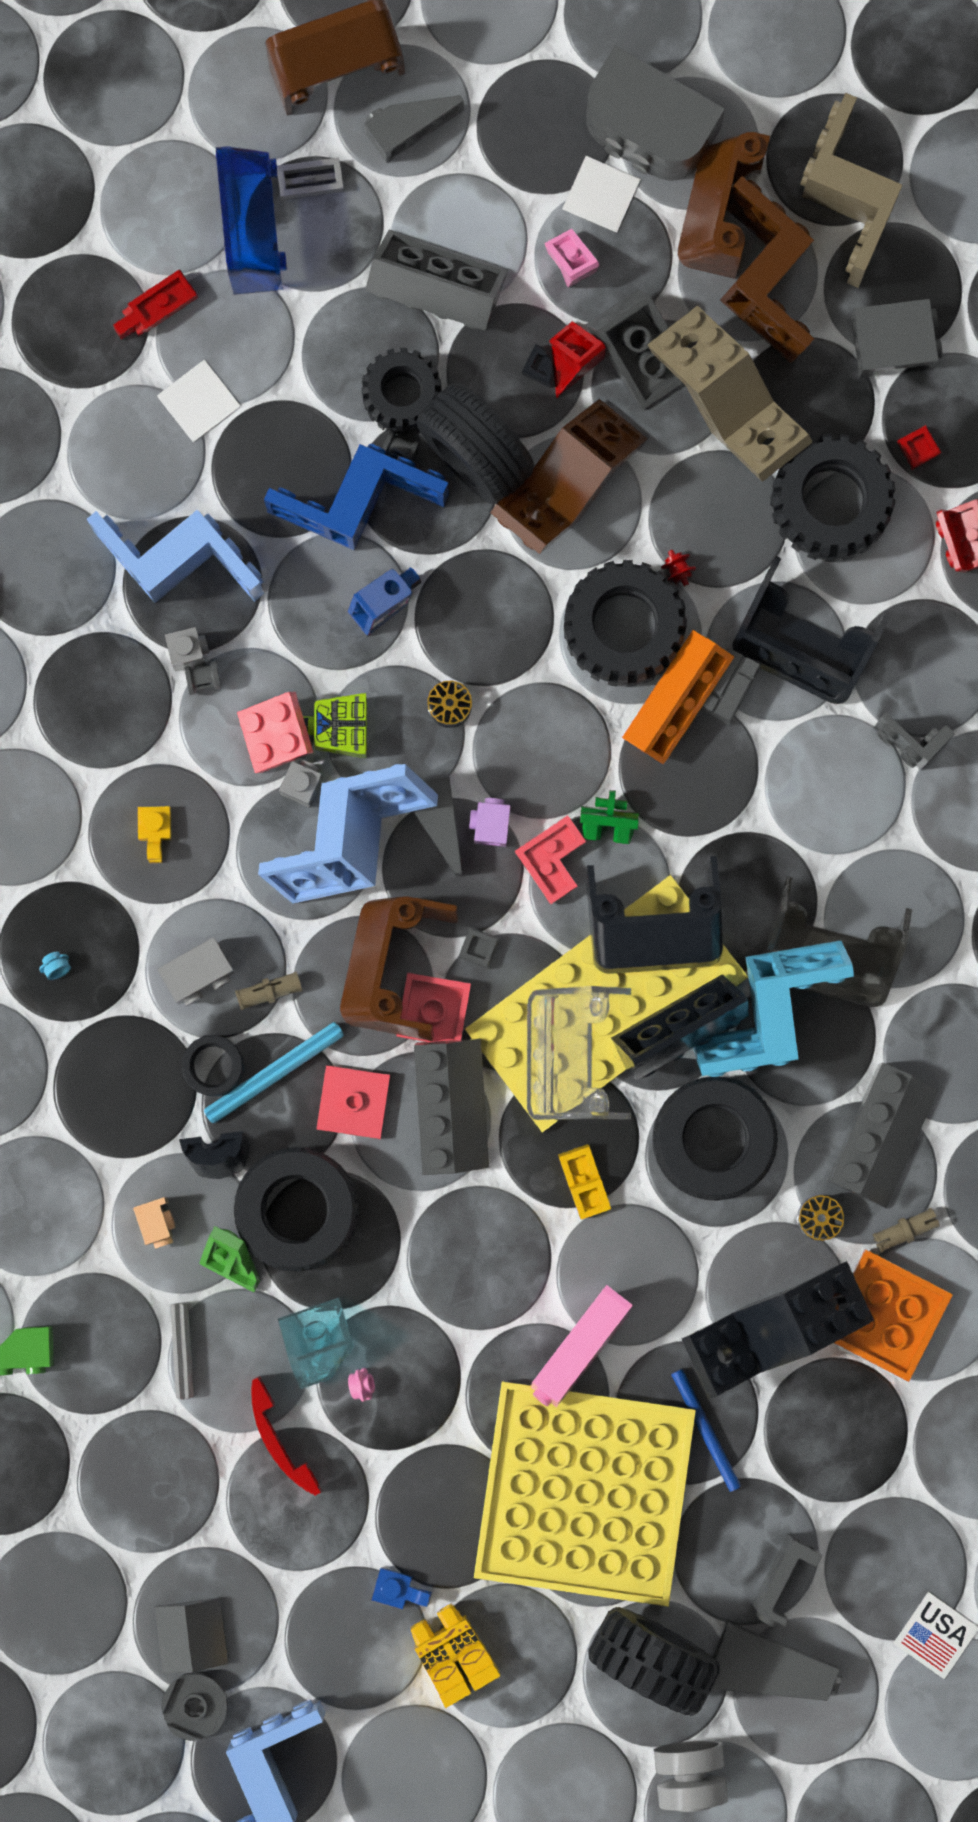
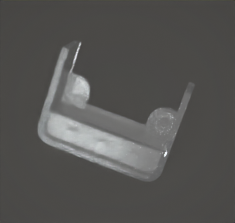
(562, 1053)

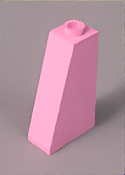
(581, 1347)

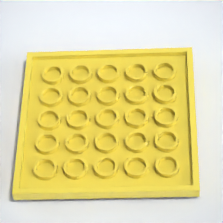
(585, 1495)

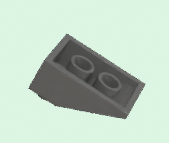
(626, 334)

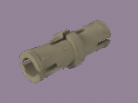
(268, 990)
(906, 1230)

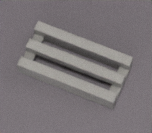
(310, 190)

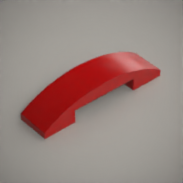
(300, 1475)

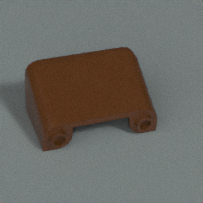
(705, 239)

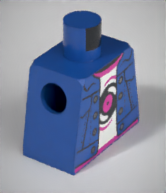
(375, 605)

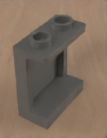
(895, 336)
(777, 1577)

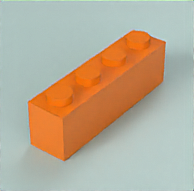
(678, 697)

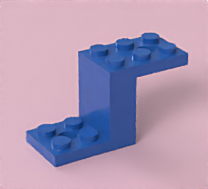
(358, 495)

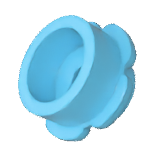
(55, 965)

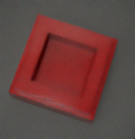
(919, 447)

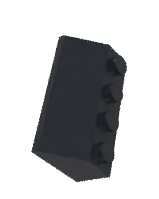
(681, 1026)

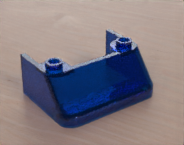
(249, 220)

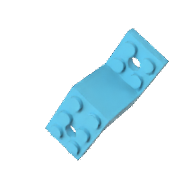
(774, 1031)

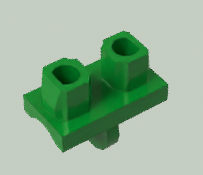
(622, 821)

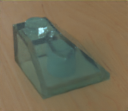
(316, 1342)

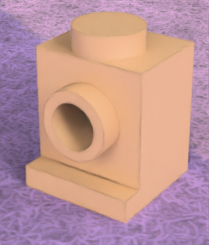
(155, 1222)

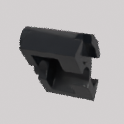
(217, 1159)

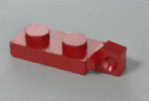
(156, 305)

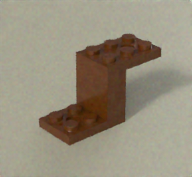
(785, 244)
(569, 476)

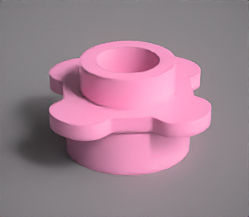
(361, 1385)

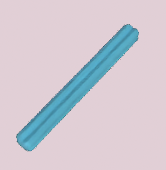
(273, 1072)

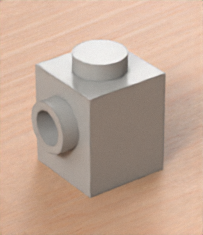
(186, 648)
(301, 783)

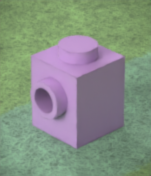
(490, 822)

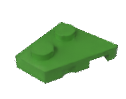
(230, 1258)

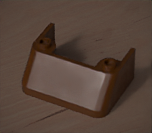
(333, 49)
(362, 999)

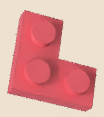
(543, 856)

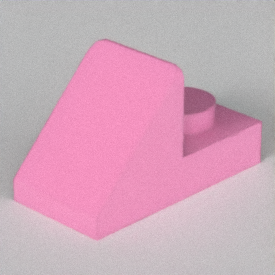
(572, 257)

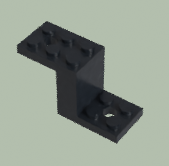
(777, 1330)

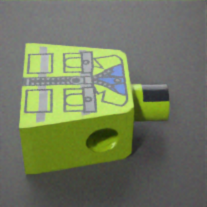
(340, 725)

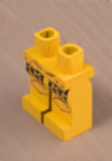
(451, 1644)

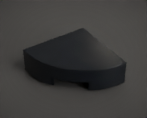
(539, 367)

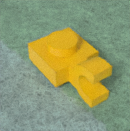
(154, 826)

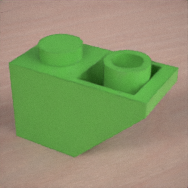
(27, 1349)

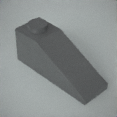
(407, 123)
(440, 824)

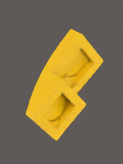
(584, 1181)

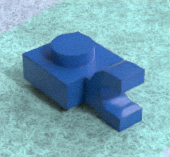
(394, 1589)

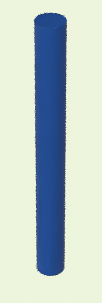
(706, 1430)

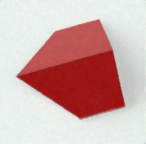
(574, 355)

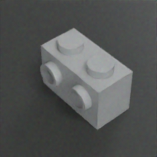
(196, 972)

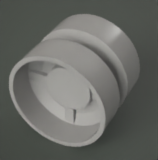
(692, 1786)

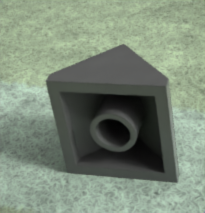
(191, 1636)

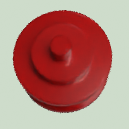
(678, 568)

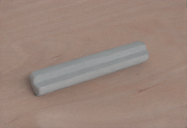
(182, 1351)

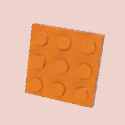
(903, 1314)

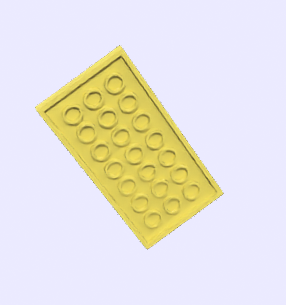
(505, 1025)

